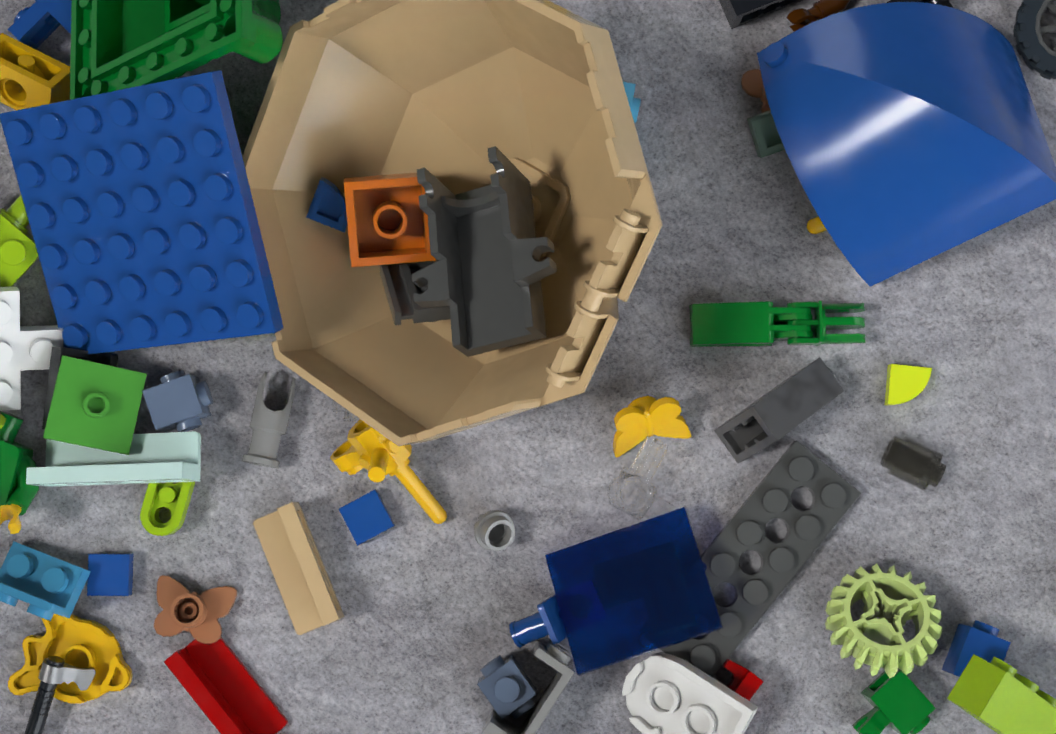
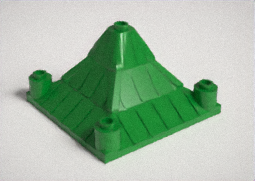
(160, 40)

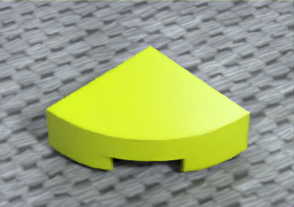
(905, 383)

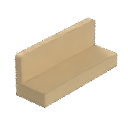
(298, 568)

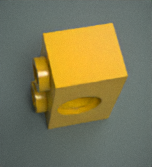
(30, 76)

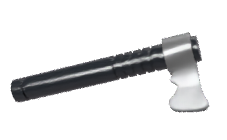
(54, 672)

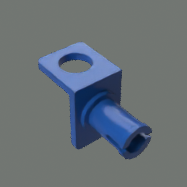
(540, 624)

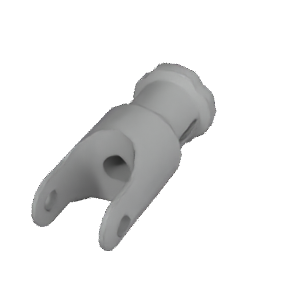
(267, 428)

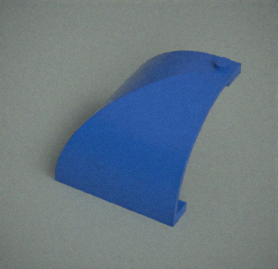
(907, 130)

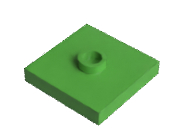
(94, 405)

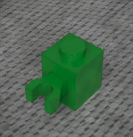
(894, 703)

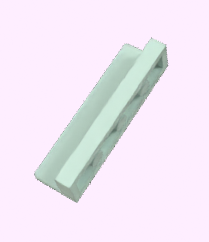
(151, 459)

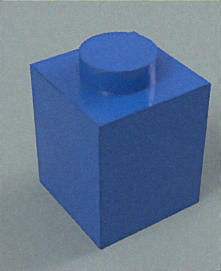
(975, 640)

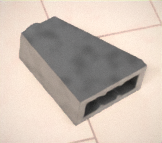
(779, 410)

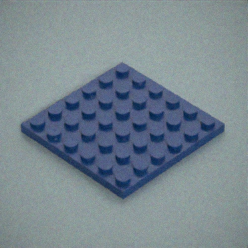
(144, 216)

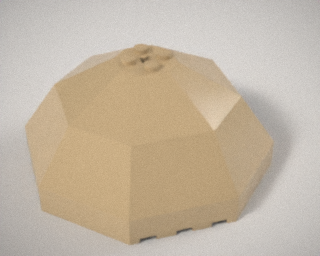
(434, 89)

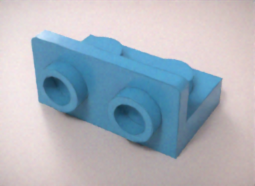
(42, 581)

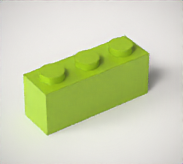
(1003, 698)

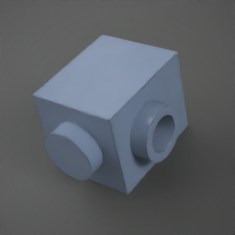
(178, 402)
(507, 687)

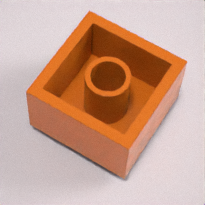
(386, 220)

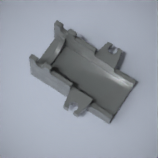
(485, 260)

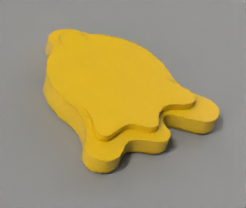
(80, 644)

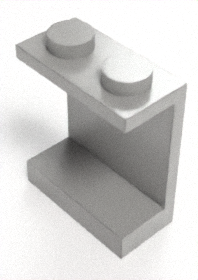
(557, 658)

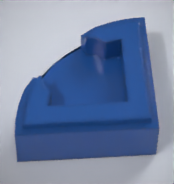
(328, 206)

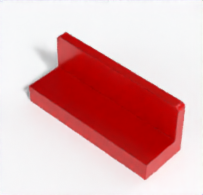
(225, 689)

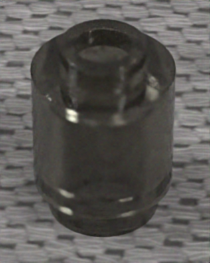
(913, 462)

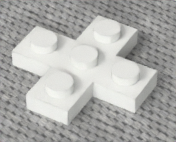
(21, 348)

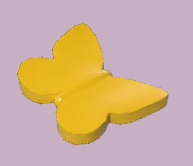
(646, 418)

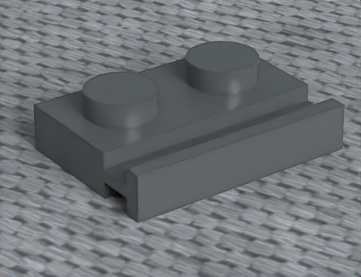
(400, 290)

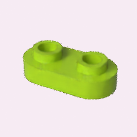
(169, 495)

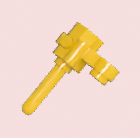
(380, 456)

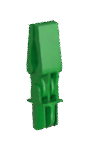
(753, 324)

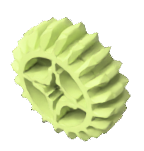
(893, 601)

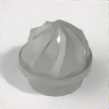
(494, 530)

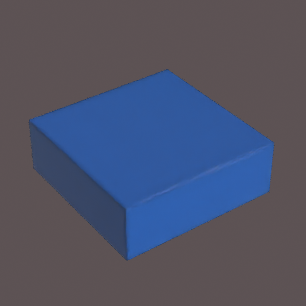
(366, 517)
(110, 574)

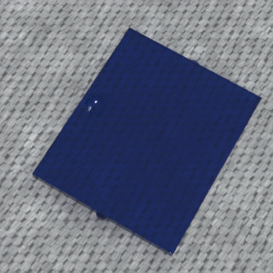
(633, 591)

